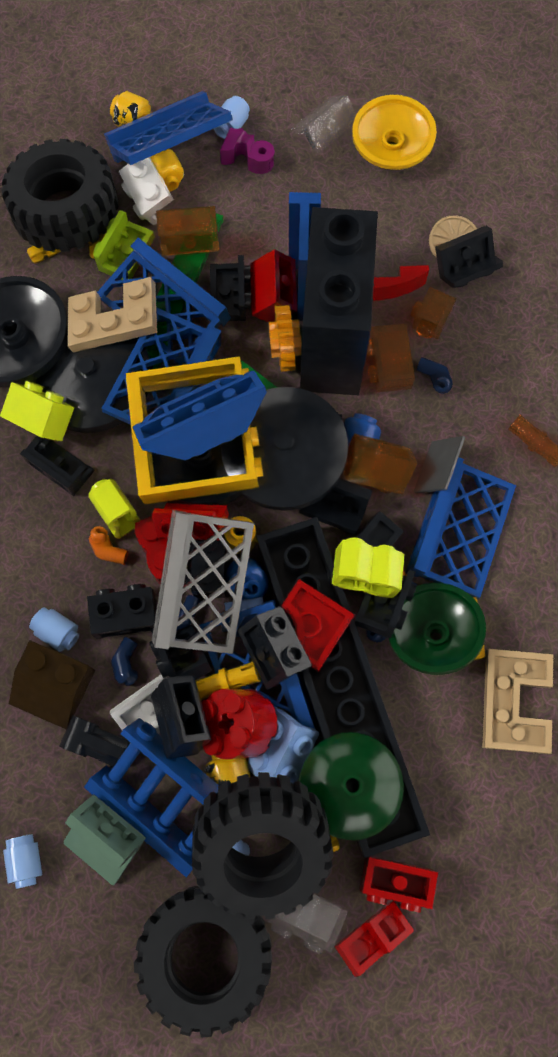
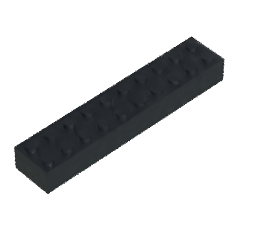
(344, 688)

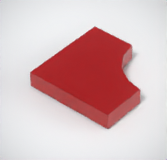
(316, 621)

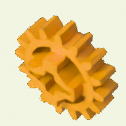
(285, 338)

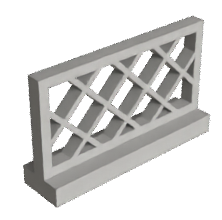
(173, 580)

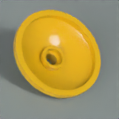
(397, 121)

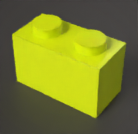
(37, 411)

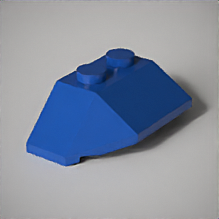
(202, 417)

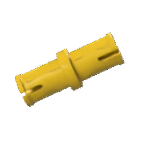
(228, 679)

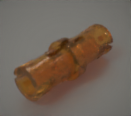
(535, 439)

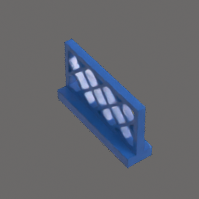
(165, 128)
(299, 234)
(173, 280)
(202, 351)
(435, 524)
(292, 688)

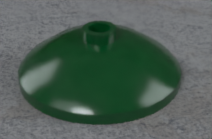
(443, 611)
(379, 778)

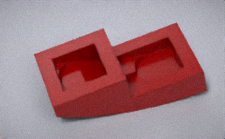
(408, 280)
(374, 938)

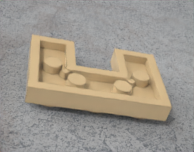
(92, 329)
(501, 721)

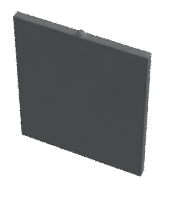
(439, 465)

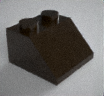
(49, 684)

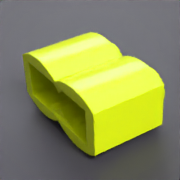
(113, 507)
(368, 568)

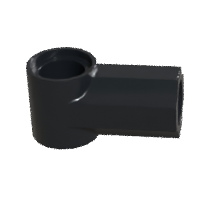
(87, 739)

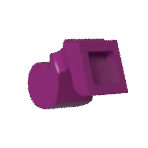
(258, 154)

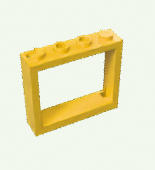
(176, 377)

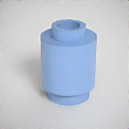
(239, 112)
(54, 629)
(22, 861)

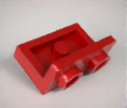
(201, 530)

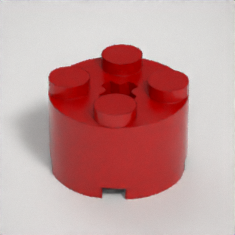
(239, 723)

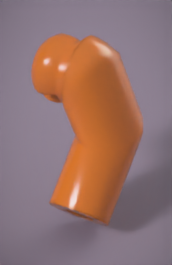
(103, 547)

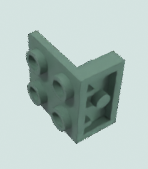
(102, 838)

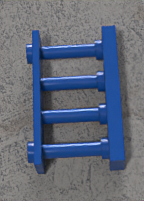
(134, 805)

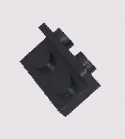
(274, 647)

